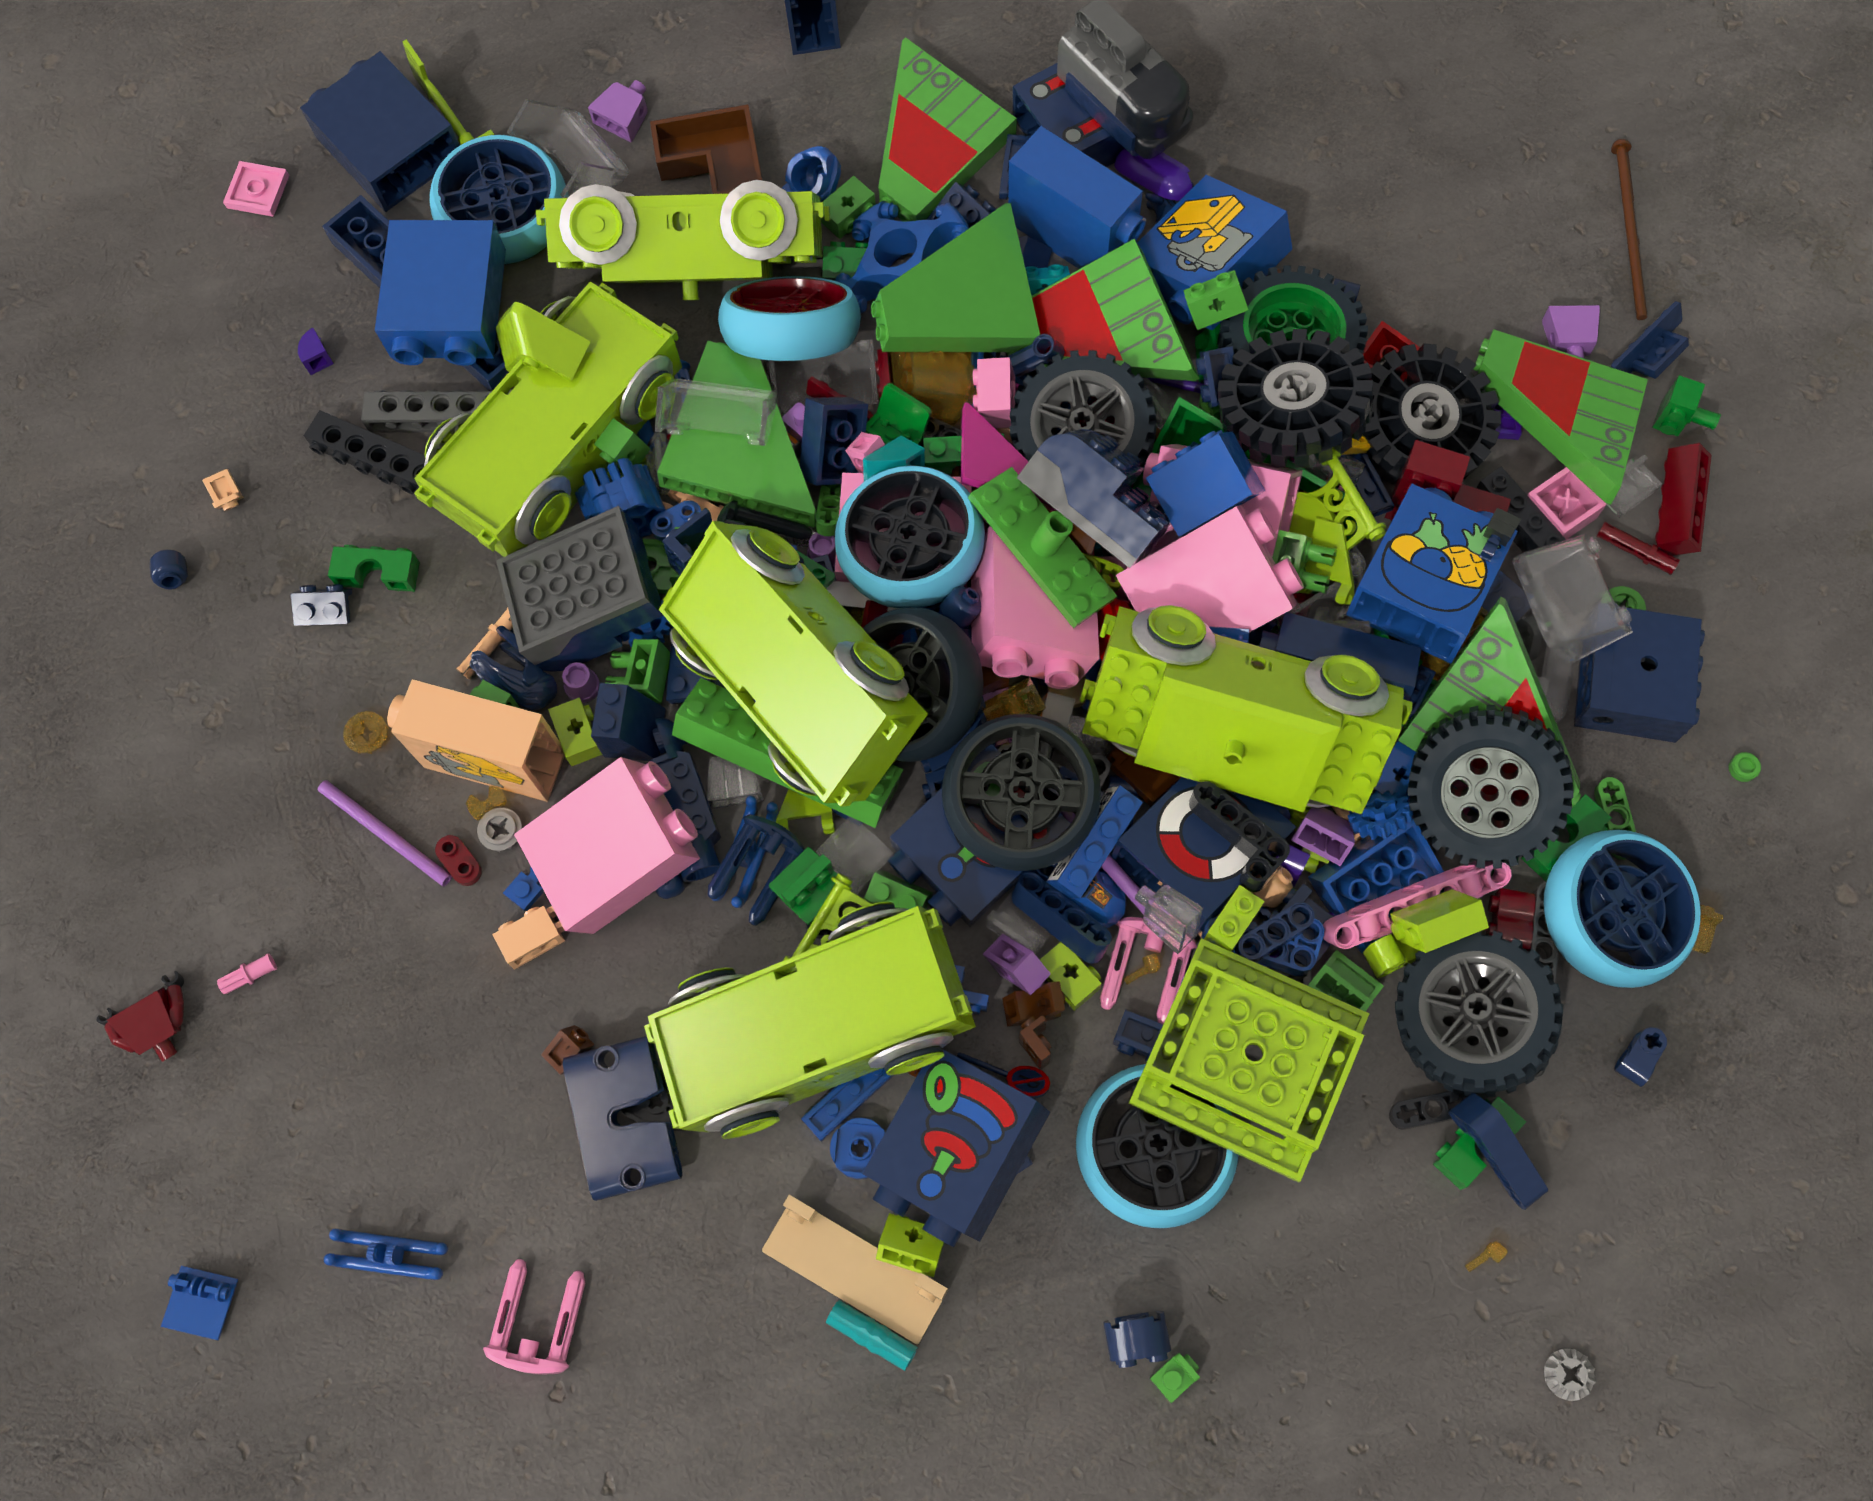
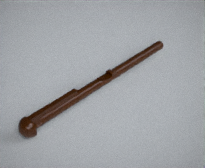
(1621, 148)

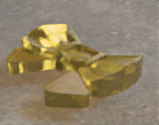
(478, 809)

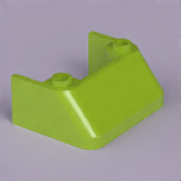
(539, 341)

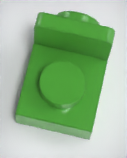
(1175, 1376)

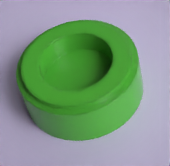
(1744, 767)

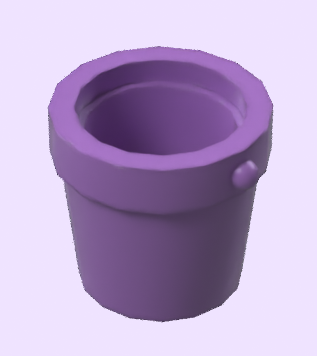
(822, 545)
(580, 682)

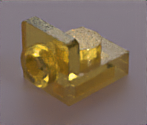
(1707, 927)

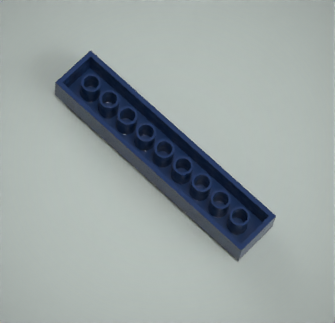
(361, 236)

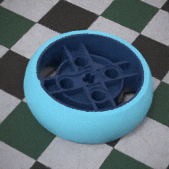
(498, 190)
(1667, 906)

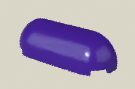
(1160, 174)

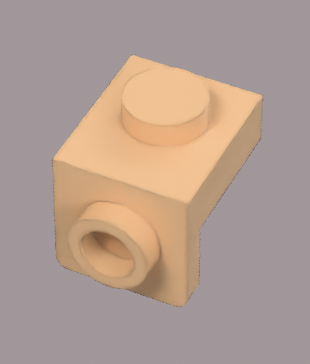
(223, 490)

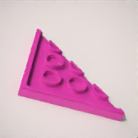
(985, 451)

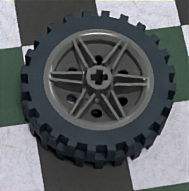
(1074, 381)
(1495, 1061)

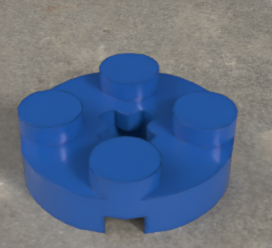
(849, 1135)

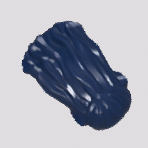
(529, 687)

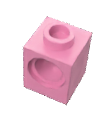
(862, 447)

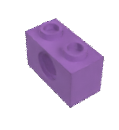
(1017, 964)

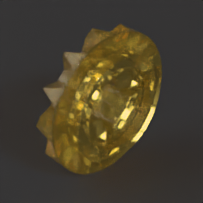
(355, 728)

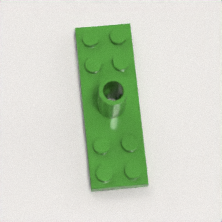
(1043, 546)

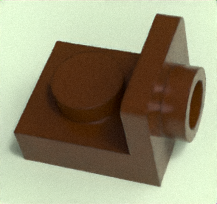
(566, 1043)

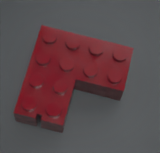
(1444, 470)

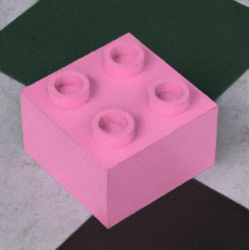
(995, 390)
(1567, 502)

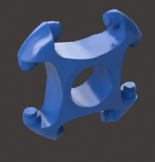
(893, 239)

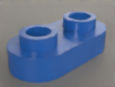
(674, 518)

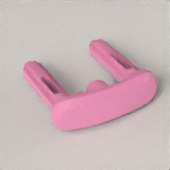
(1127, 930)
(526, 1358)

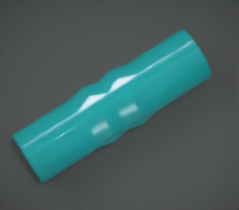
(872, 1335)

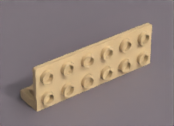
(850, 1270)

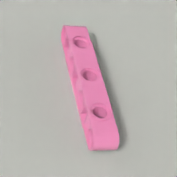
(1372, 921)

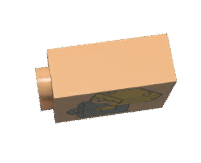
(477, 739)

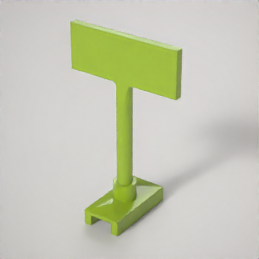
(432, 92)

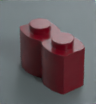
(1512, 915)

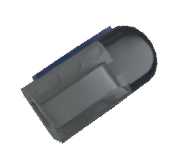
(1123, 81)

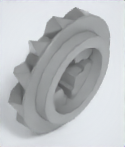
(498, 817)
(1555, 1374)

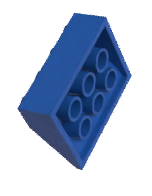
(1375, 870)

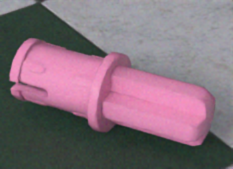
(246, 974)

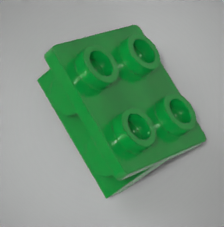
(805, 884)

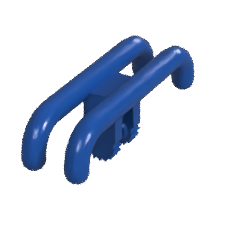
(754, 855)
(385, 1254)

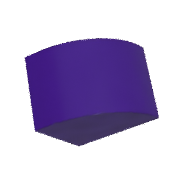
(313, 352)
(1295, 863)

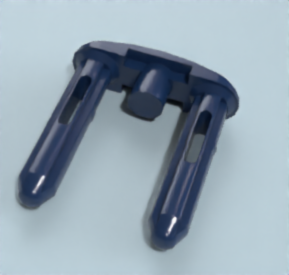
(775, 836)

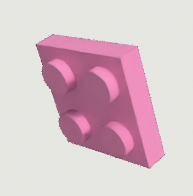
(256, 188)

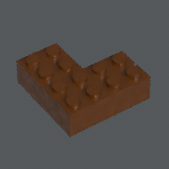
(710, 143)

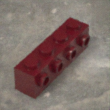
(1684, 499)

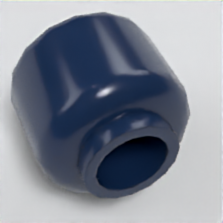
(168, 569)
(961, 606)

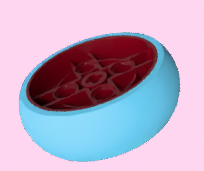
(789, 318)

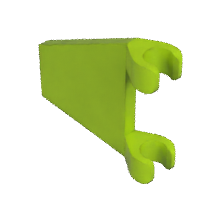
(1332, 535)
(799, 806)

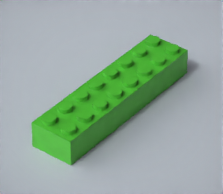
(719, 725)

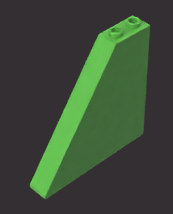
(962, 296)
(725, 464)

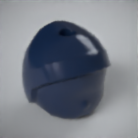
(672, 888)

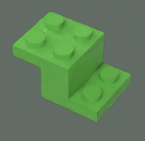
(1346, 982)

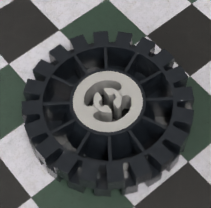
(1446, 392)
(1265, 413)

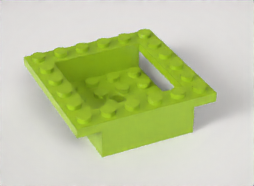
(1294, 1087)

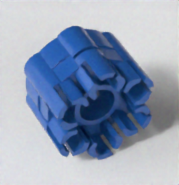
(632, 492)

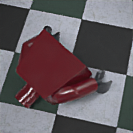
(149, 1021)

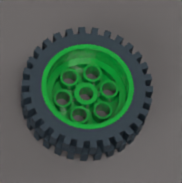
(1291, 301)

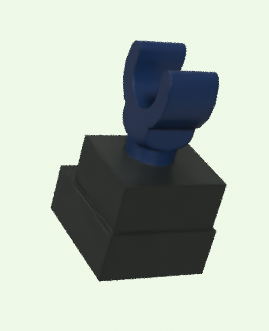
(1498, 532)

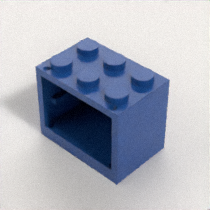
(1204, 482)

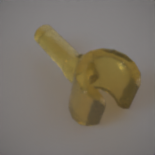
(1151, 965)
(1493, 1250)

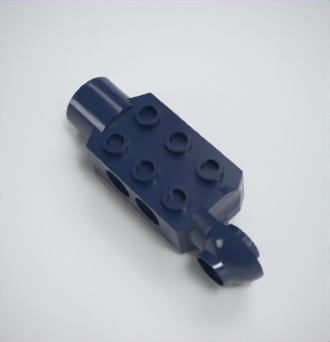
(689, 796)

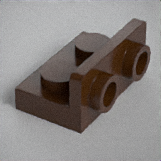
(1034, 1042)

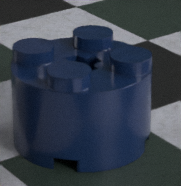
(1137, 1338)

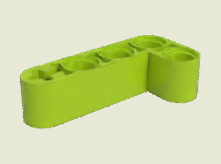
(1388, 955)

